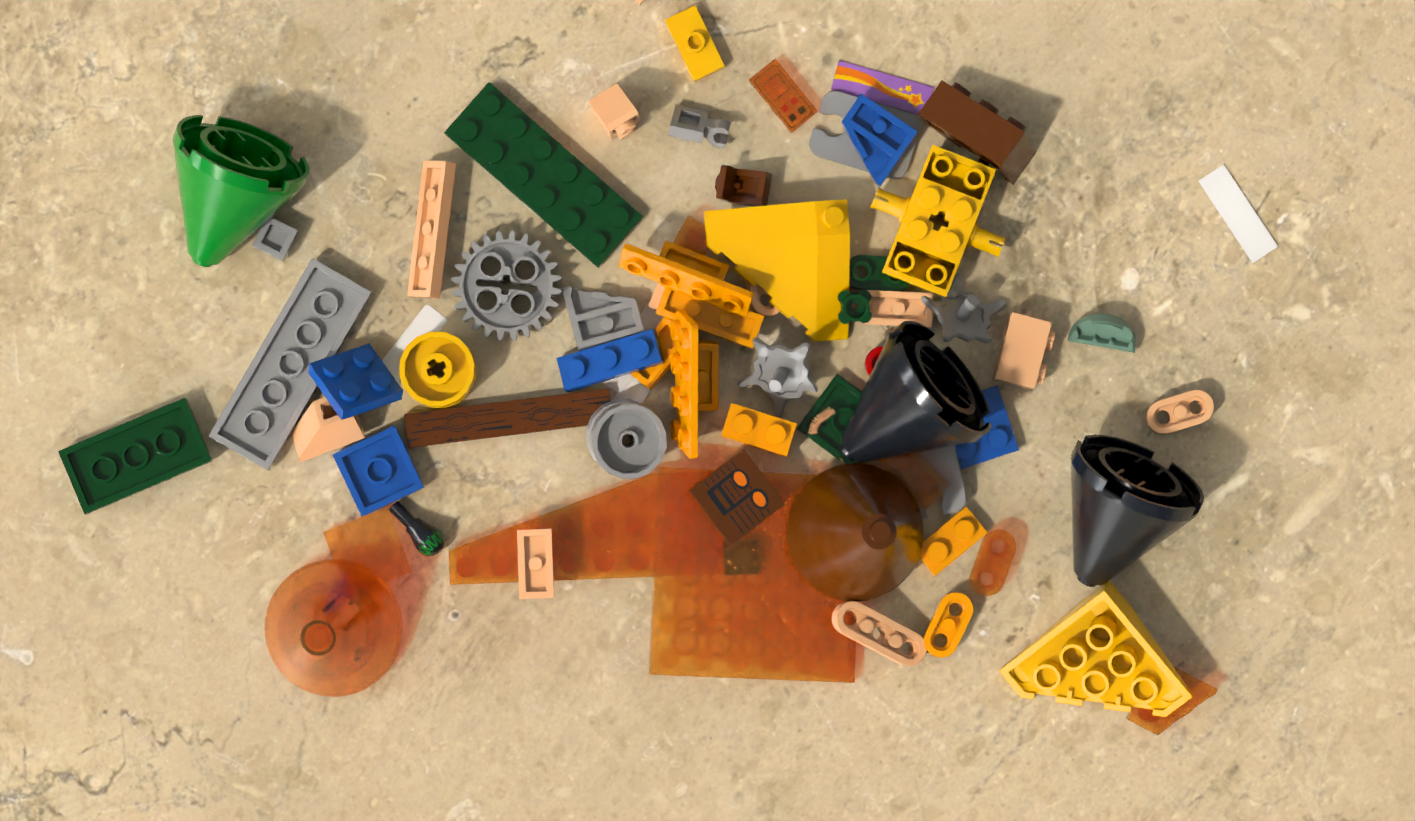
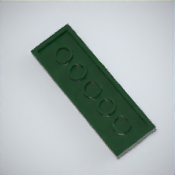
(543, 175)

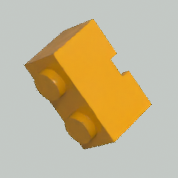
(758, 430)

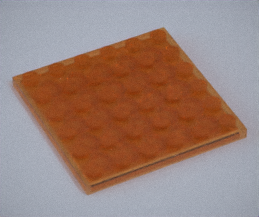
(739, 604)

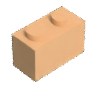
(1023, 351)

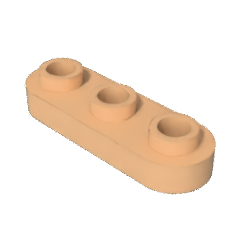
(891, 633)

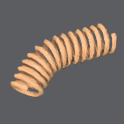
(824, 415)

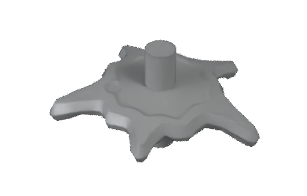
(963, 313)
(780, 373)

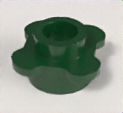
(861, 313)

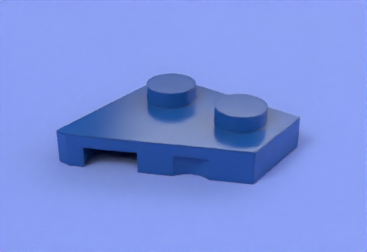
(877, 136)

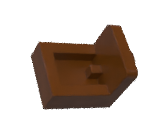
(743, 186)

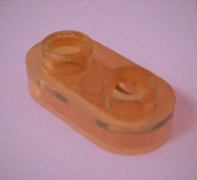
(994, 563)

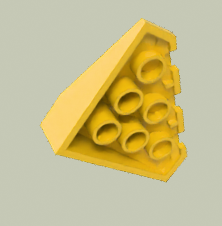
(793, 254)
(1099, 656)

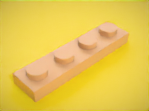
(431, 229)

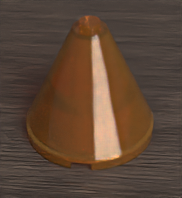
(333, 627)

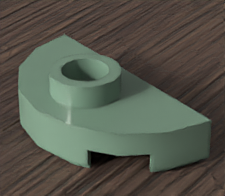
(1103, 331)

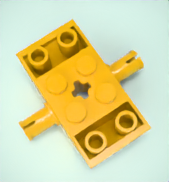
(948, 188)

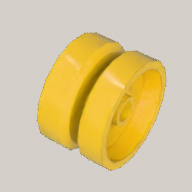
(418, 365)

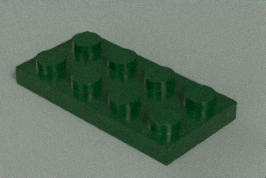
(135, 456)

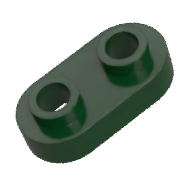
(875, 278)

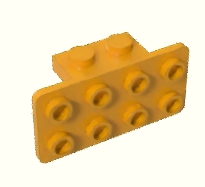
(696, 381)

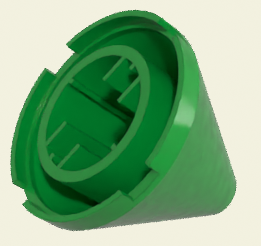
(230, 182)

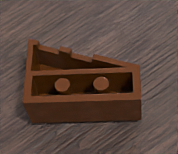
(979, 129)

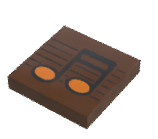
(736, 497)

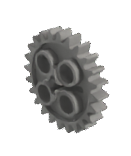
(511, 255)

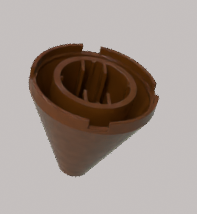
(854, 532)

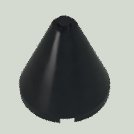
(915, 400)
(1123, 505)

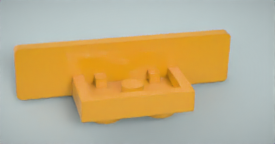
(689, 273)

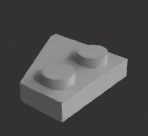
(601, 317)

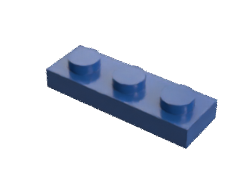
(610, 360)

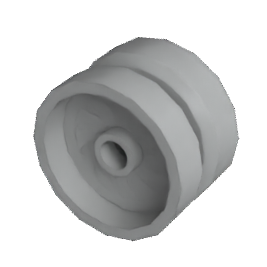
(606, 432)

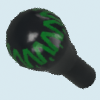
(425, 537)

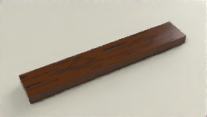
(503, 418)

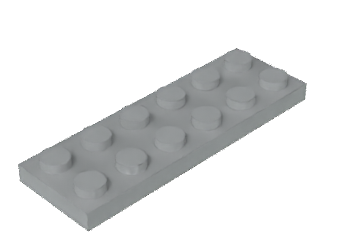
(278, 380)

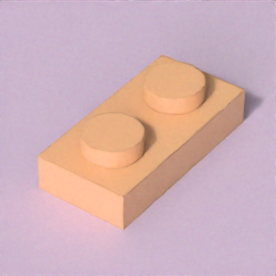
(895, 307)
(535, 563)

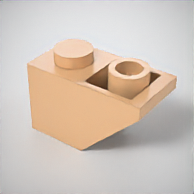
(615, 112)
(324, 431)

